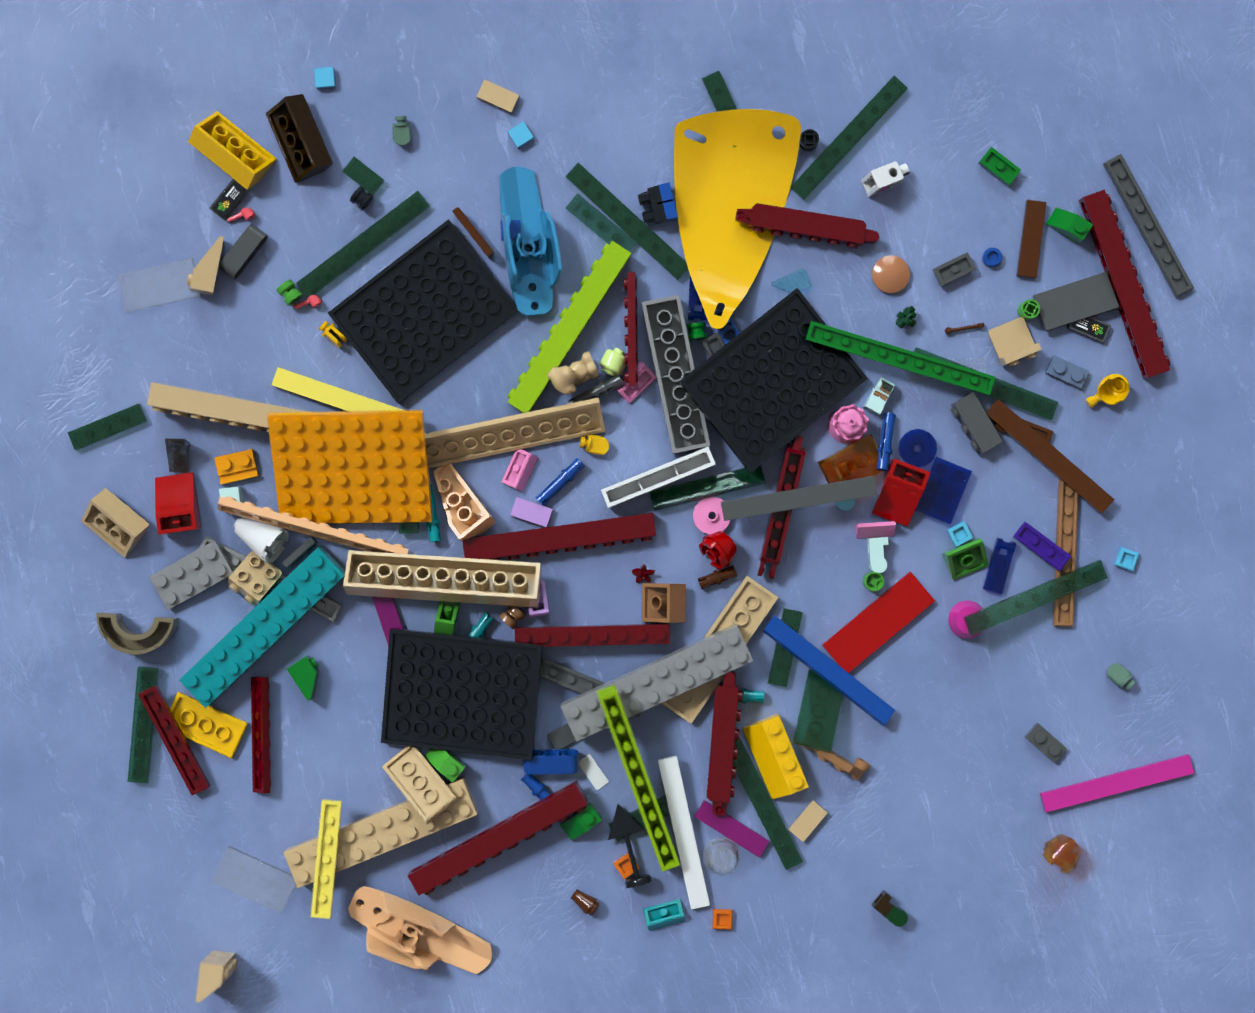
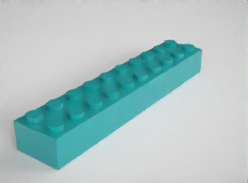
(263, 627)

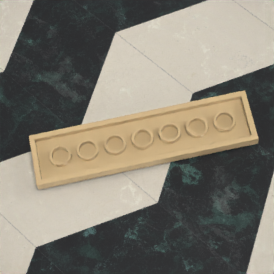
(746, 609)

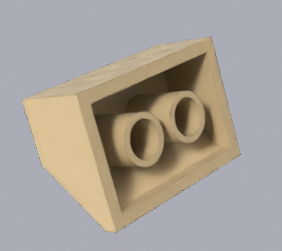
(114, 522)
(214, 972)

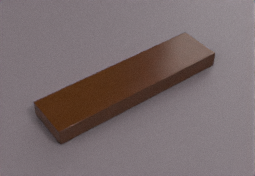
(1031, 239)

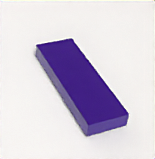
(1042, 546)

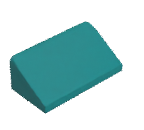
(664, 914)

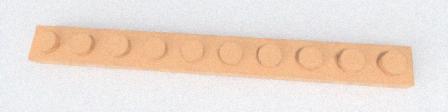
(307, 527)

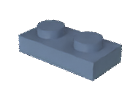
(1067, 372)

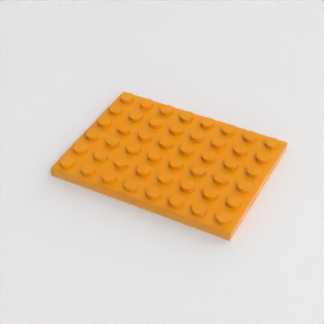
(351, 466)

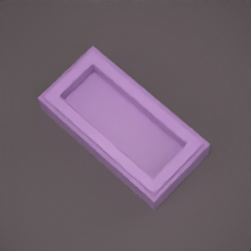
(531, 512)

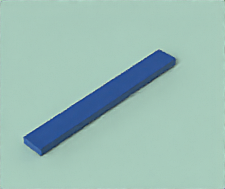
(828, 670)

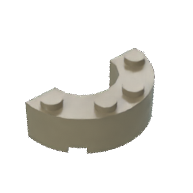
(123, 640)

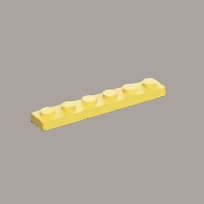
(326, 858)

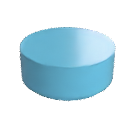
(845, 505)

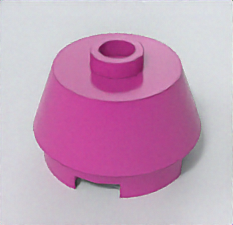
(957, 621)

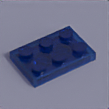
(943, 490)

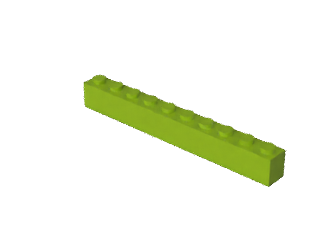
(570, 326)
(638, 777)

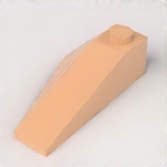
(463, 508)

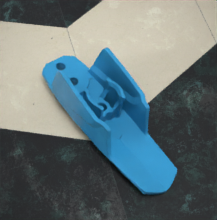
(534, 253)

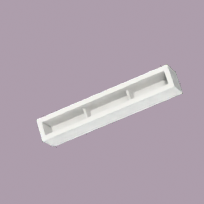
(658, 477)

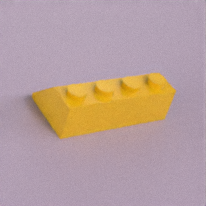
(231, 149)
(775, 757)

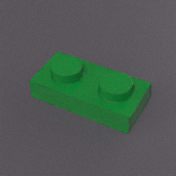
(999, 166)

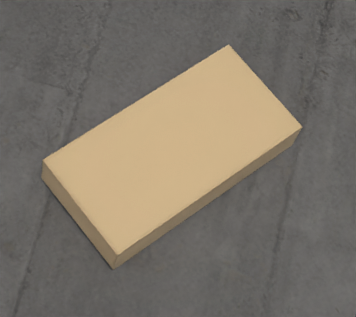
(498, 96)
(807, 820)

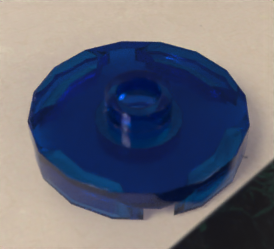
(927, 447)

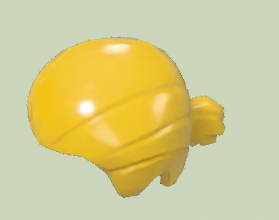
(1110, 390)

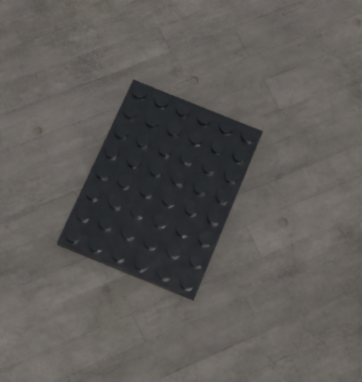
(423, 311)
(771, 382)
(461, 693)

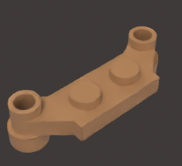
(841, 764)

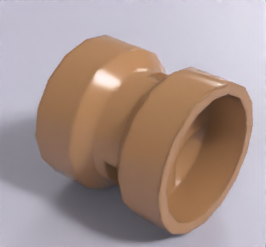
(516, 612)

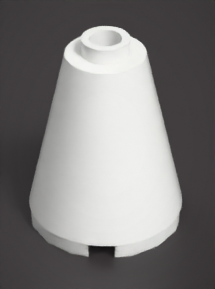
(262, 538)

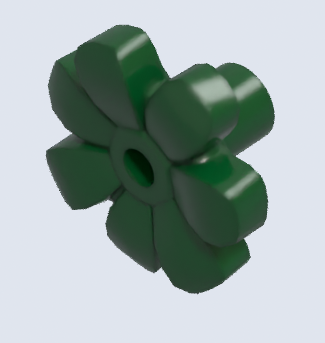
(906, 317)

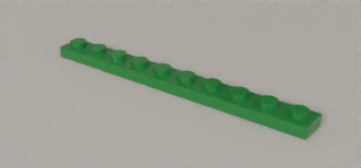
(900, 358)

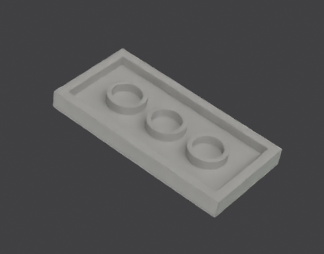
(191, 574)

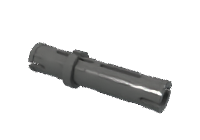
(603, 388)

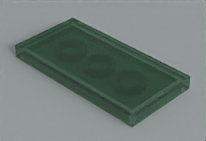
(817, 714)

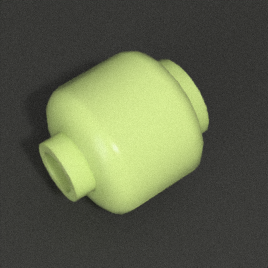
(613, 362)

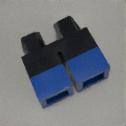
(661, 203)

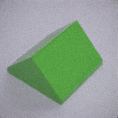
(966, 558)

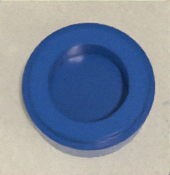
(992, 257)

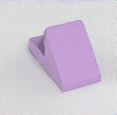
(543, 607)

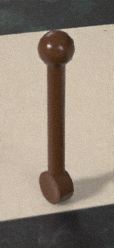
(948, 330)

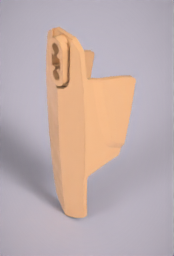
(414, 934)

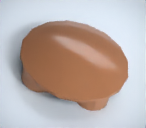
(890, 274)

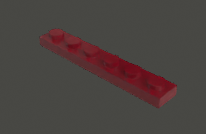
(631, 322)
(260, 734)
(174, 739)

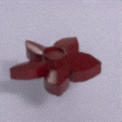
(643, 573)

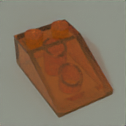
(852, 461)

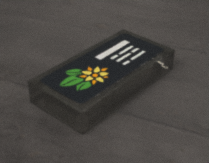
(229, 199)

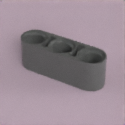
(243, 251)

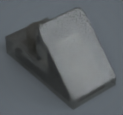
(178, 455)

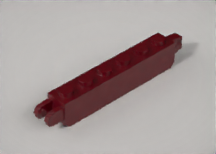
(806, 224)
(779, 521)
(723, 743)

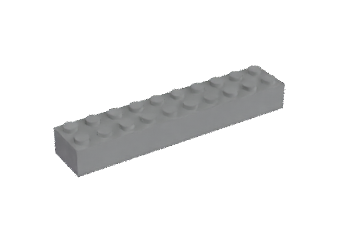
(660, 680)

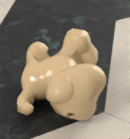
(566, 377)

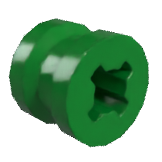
(697, 331)

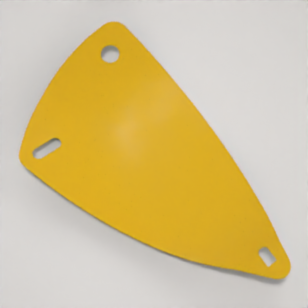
(715, 182)

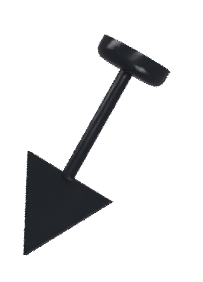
(625, 825)

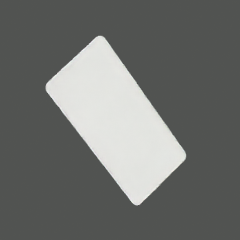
(593, 772)

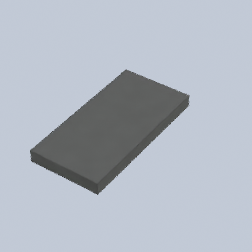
(1076, 301)

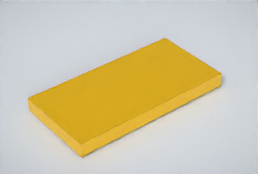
(208, 725)

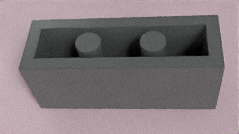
(975, 423)

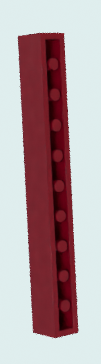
(1122, 276)
(560, 537)
(497, 838)

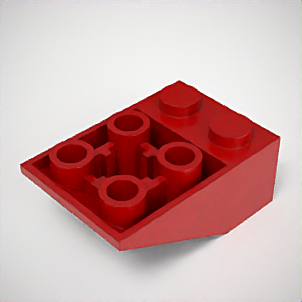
(900, 492)
(176, 504)

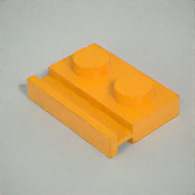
(236, 466)

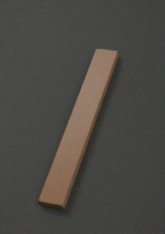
(1066, 539)

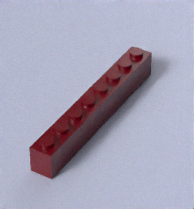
(594, 635)

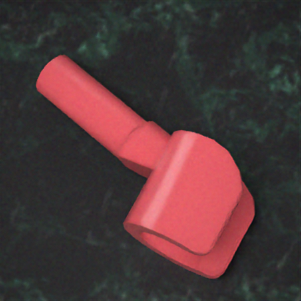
(247, 213)
(314, 300)

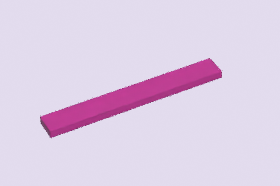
(1117, 783)

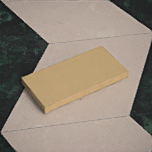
(419, 783)

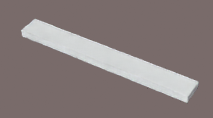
(683, 832)

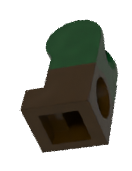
(894, 914)

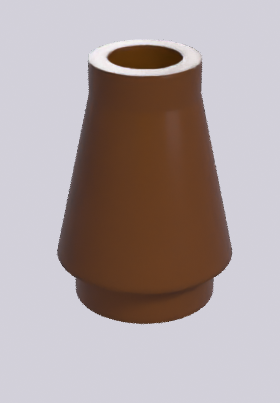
(585, 902)

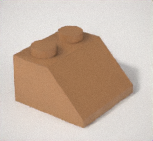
(663, 602)

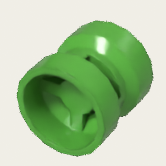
(289, 292)
(1024, 309)
(873, 581)

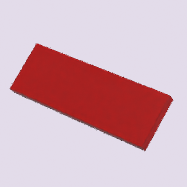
(878, 622)

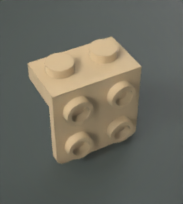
(1013, 342)
(253, 578)

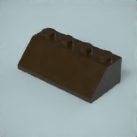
(299, 137)

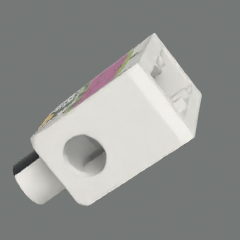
(884, 178)

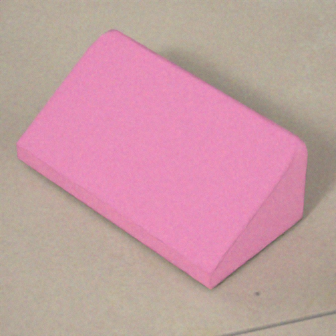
(645, 378)
(519, 469)
(877, 529)

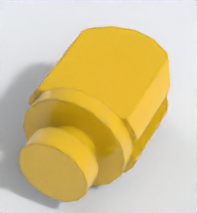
(327, 329)
(594, 444)

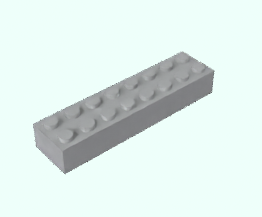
(671, 363)

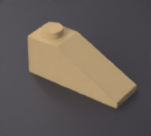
(206, 271)

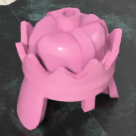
(848, 424)

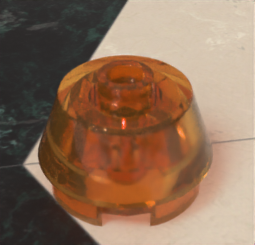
(1063, 852)

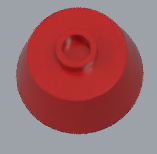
(719, 549)

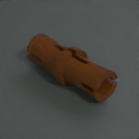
(717, 577)

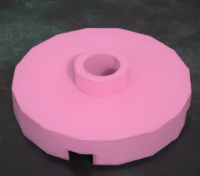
(701, 518)

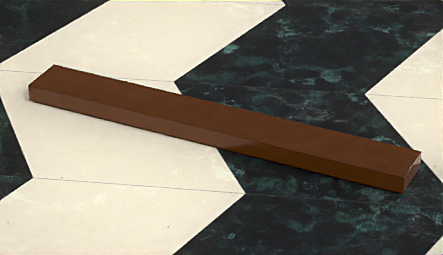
(1049, 456)

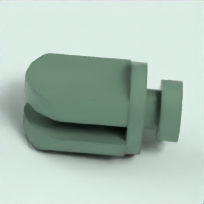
(402, 131)
(1120, 676)

